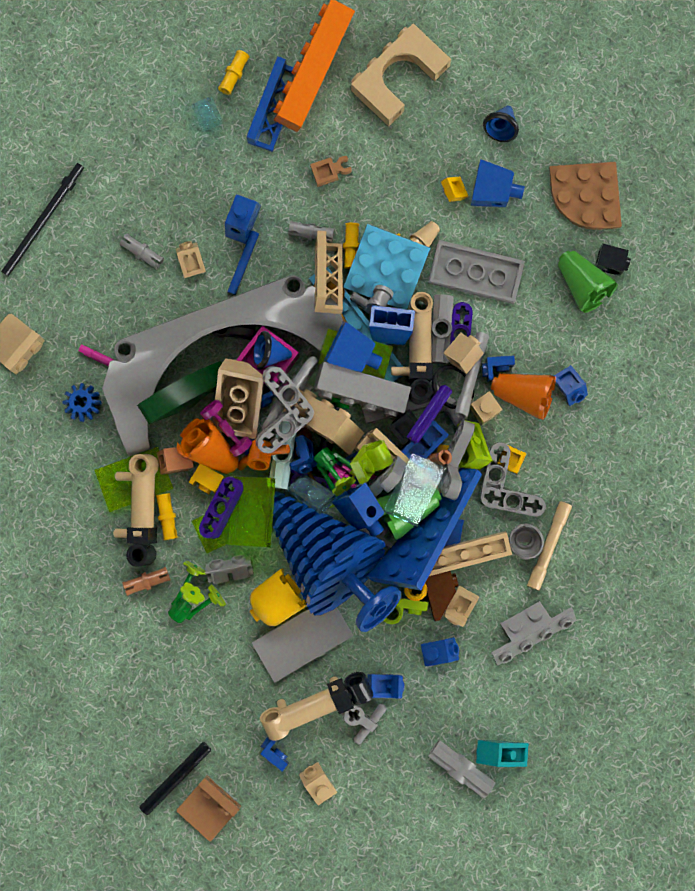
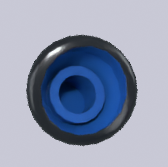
(501, 125)
(269, 351)

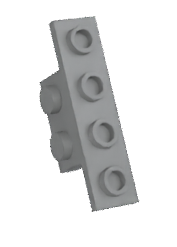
(529, 629)

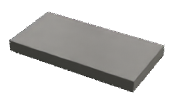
(476, 272)
(300, 641)

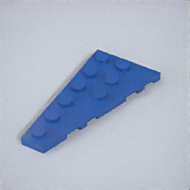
(416, 553)

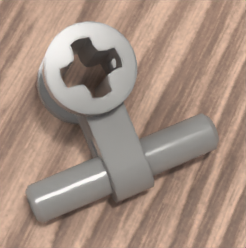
(380, 298)
(359, 717)

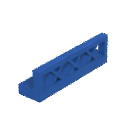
(264, 107)

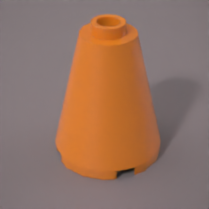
(526, 392)
(207, 446)

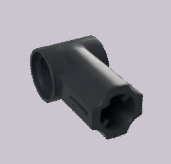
(238, 331)

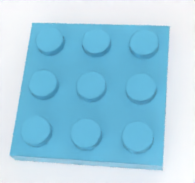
(387, 261)

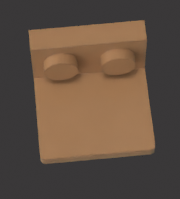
(208, 808)

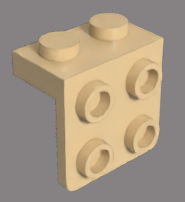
(17, 343)

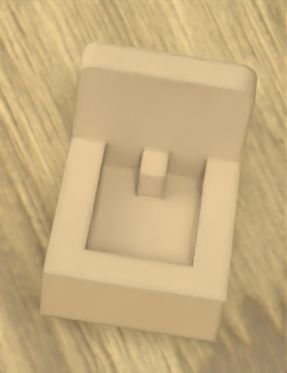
(461, 606)
(317, 783)

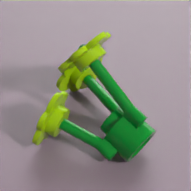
(325, 462)
(181, 607)

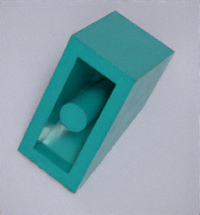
(502, 753)

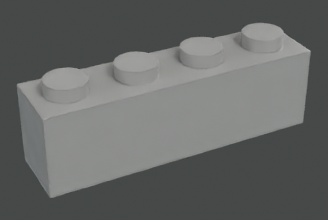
(361, 389)

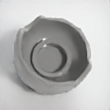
(526, 533)

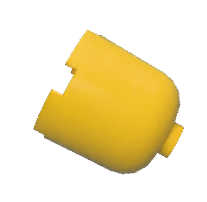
(276, 599)

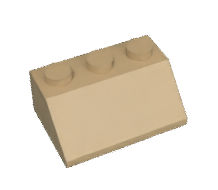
(240, 393)

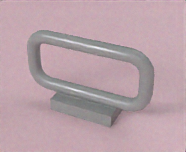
(300, 381)

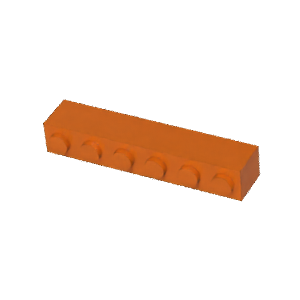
(314, 64)

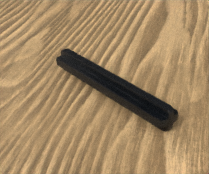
(175, 778)

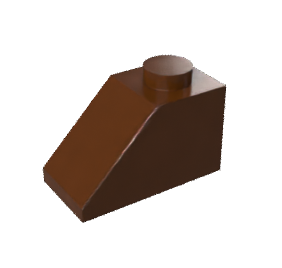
(440, 592)

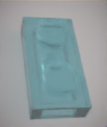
(312, 493)

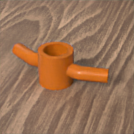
(259, 460)

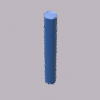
(248, 249)

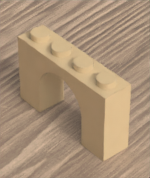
(410, 46)

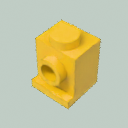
(207, 478)

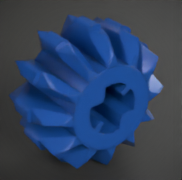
(86, 394)

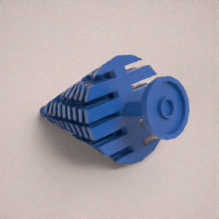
(331, 561)

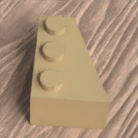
(330, 423)

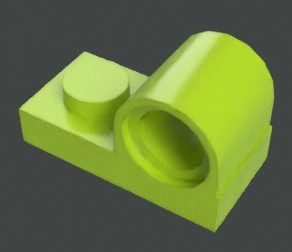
(477, 452)
(370, 459)
(413, 607)

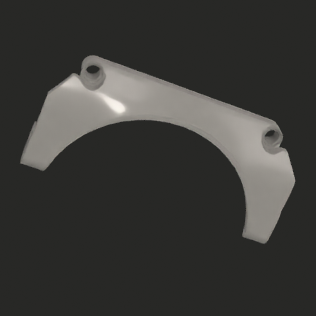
(136, 374)

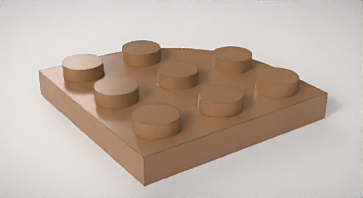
(587, 194)

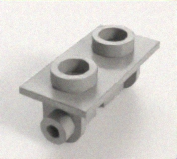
(218, 570)

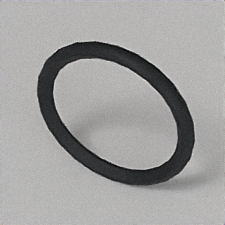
(437, 372)

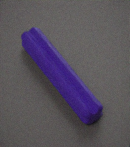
(429, 414)

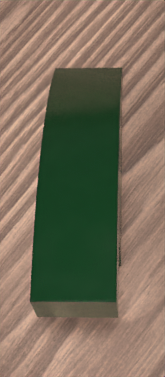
(180, 394)

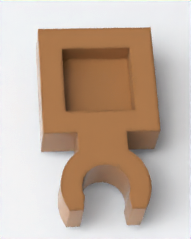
(326, 171)

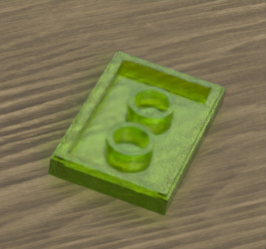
(118, 493)
(253, 513)

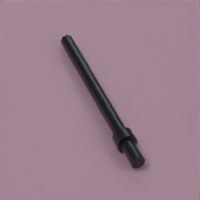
(66, 184)

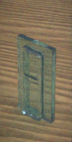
(414, 490)

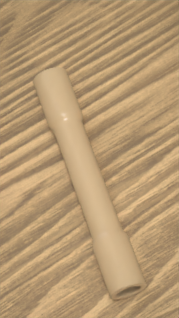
(540, 570)

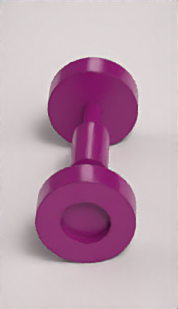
(240, 445)

